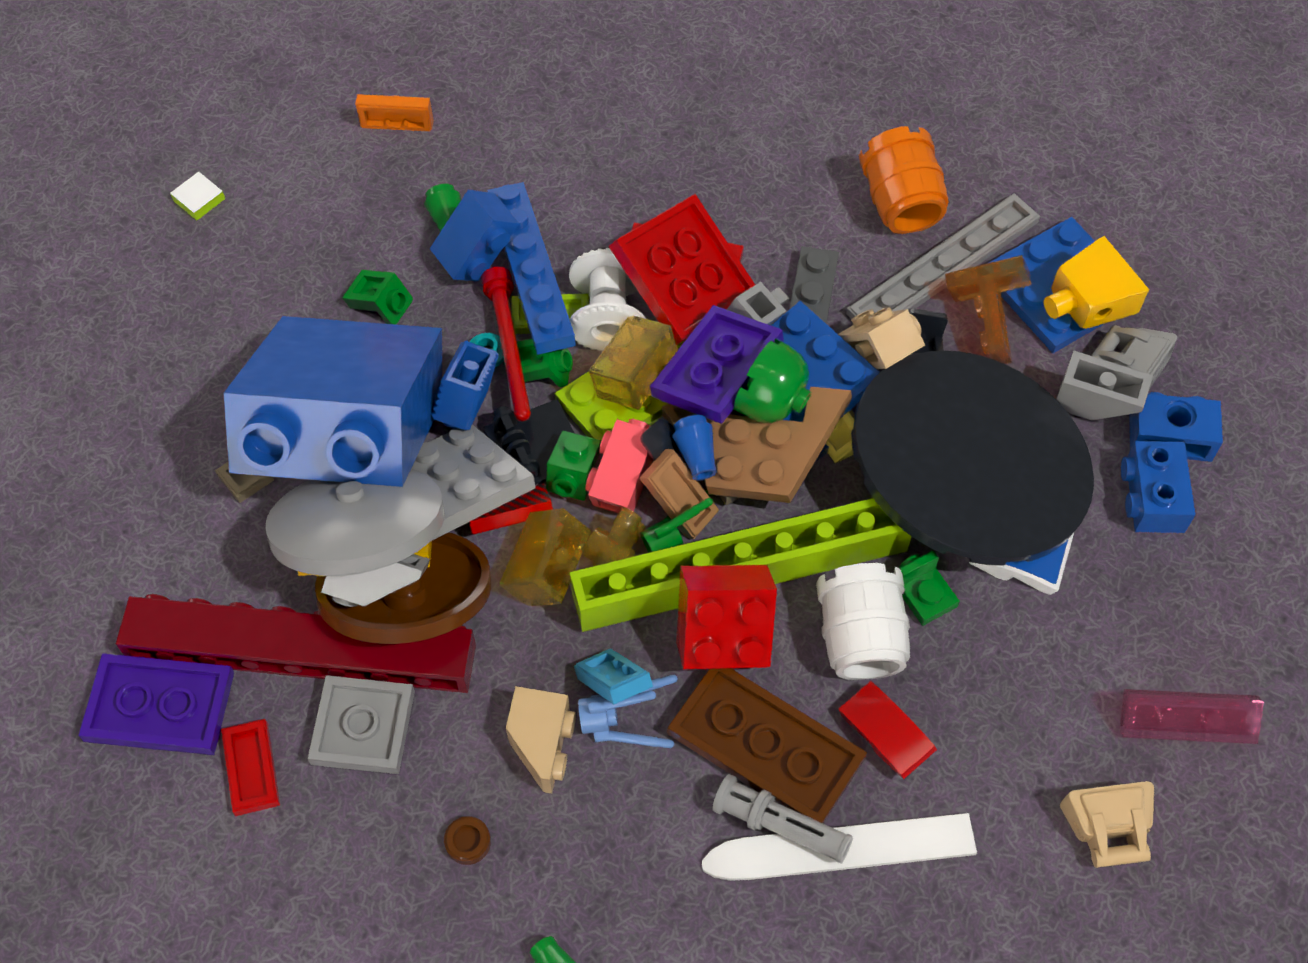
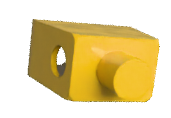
(1096, 287)

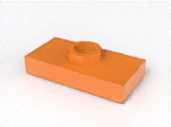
(394, 112)

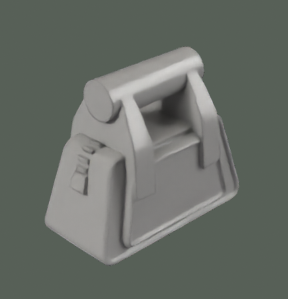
(1141, 349)

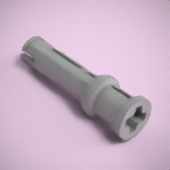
(761, 811)

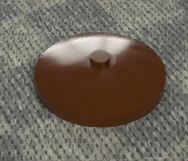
(435, 604)

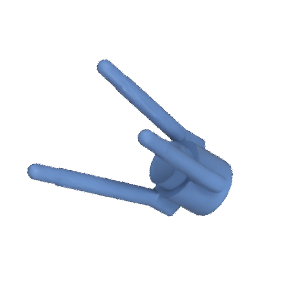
(599, 714)

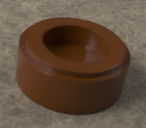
(467, 840)

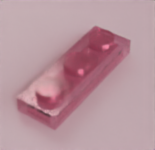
(1191, 716)

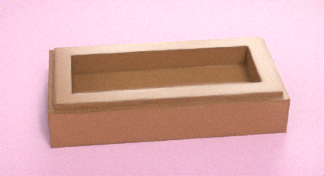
(677, 491)

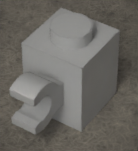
(760, 304)

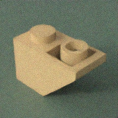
(537, 731)

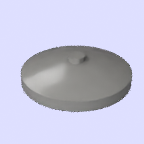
(353, 525)

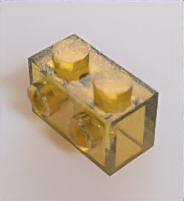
(633, 361)
(545, 557)

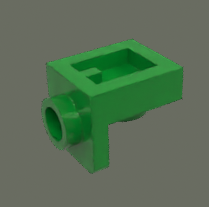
(379, 293)
(551, 364)
(926, 589)

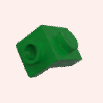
(571, 465)

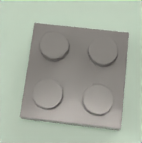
(361, 725)

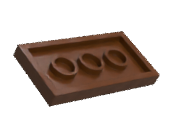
(767, 743)

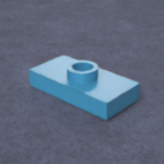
(613, 676)

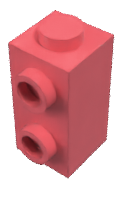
(622, 464)

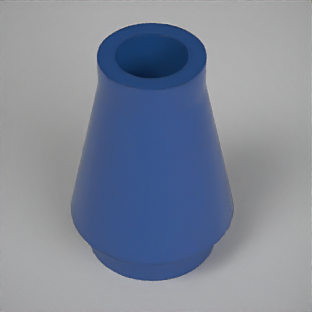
(696, 445)

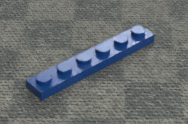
(534, 275)

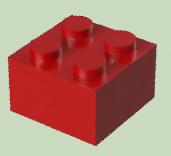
(726, 616)

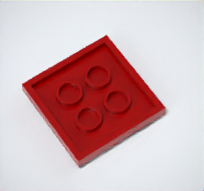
(682, 266)

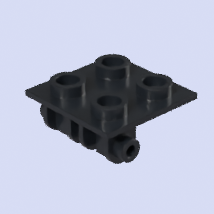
(529, 440)

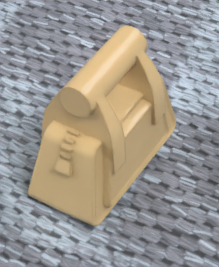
(1109, 814)

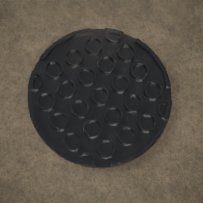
(972, 457)

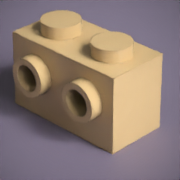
(884, 336)

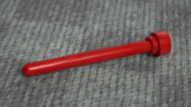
(498, 286)

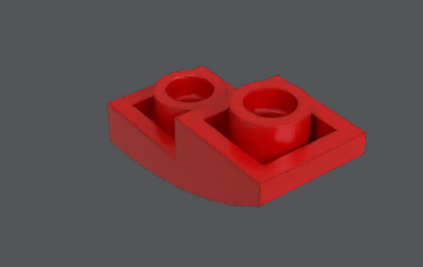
(887, 729)

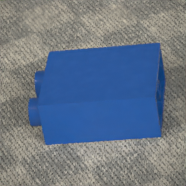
(334, 401)

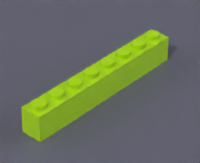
(789, 548)

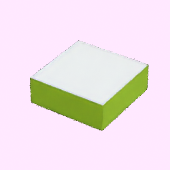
(197, 195)

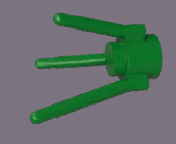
(665, 533)

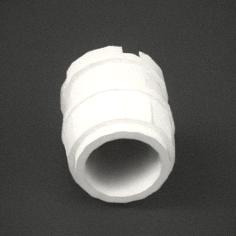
(865, 621)

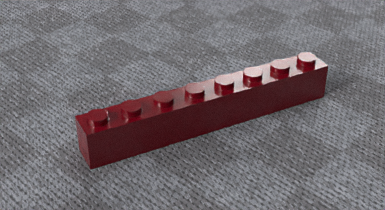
(288, 644)

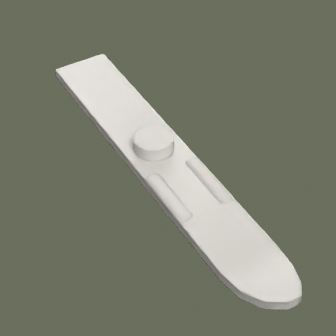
(871, 846)

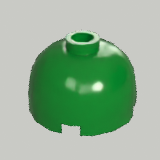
(775, 384)

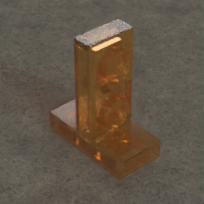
(985, 286)

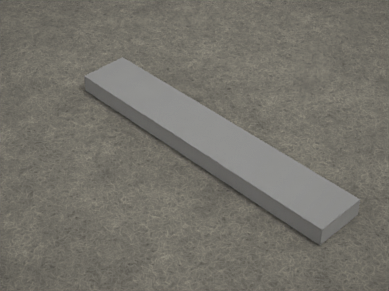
(960, 251)

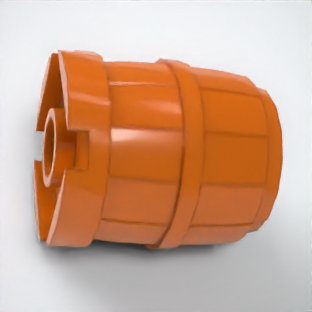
(905, 180)

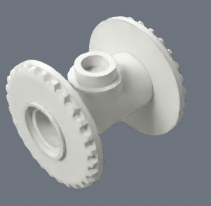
(607, 286)

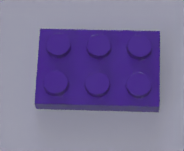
(713, 364)
(157, 704)

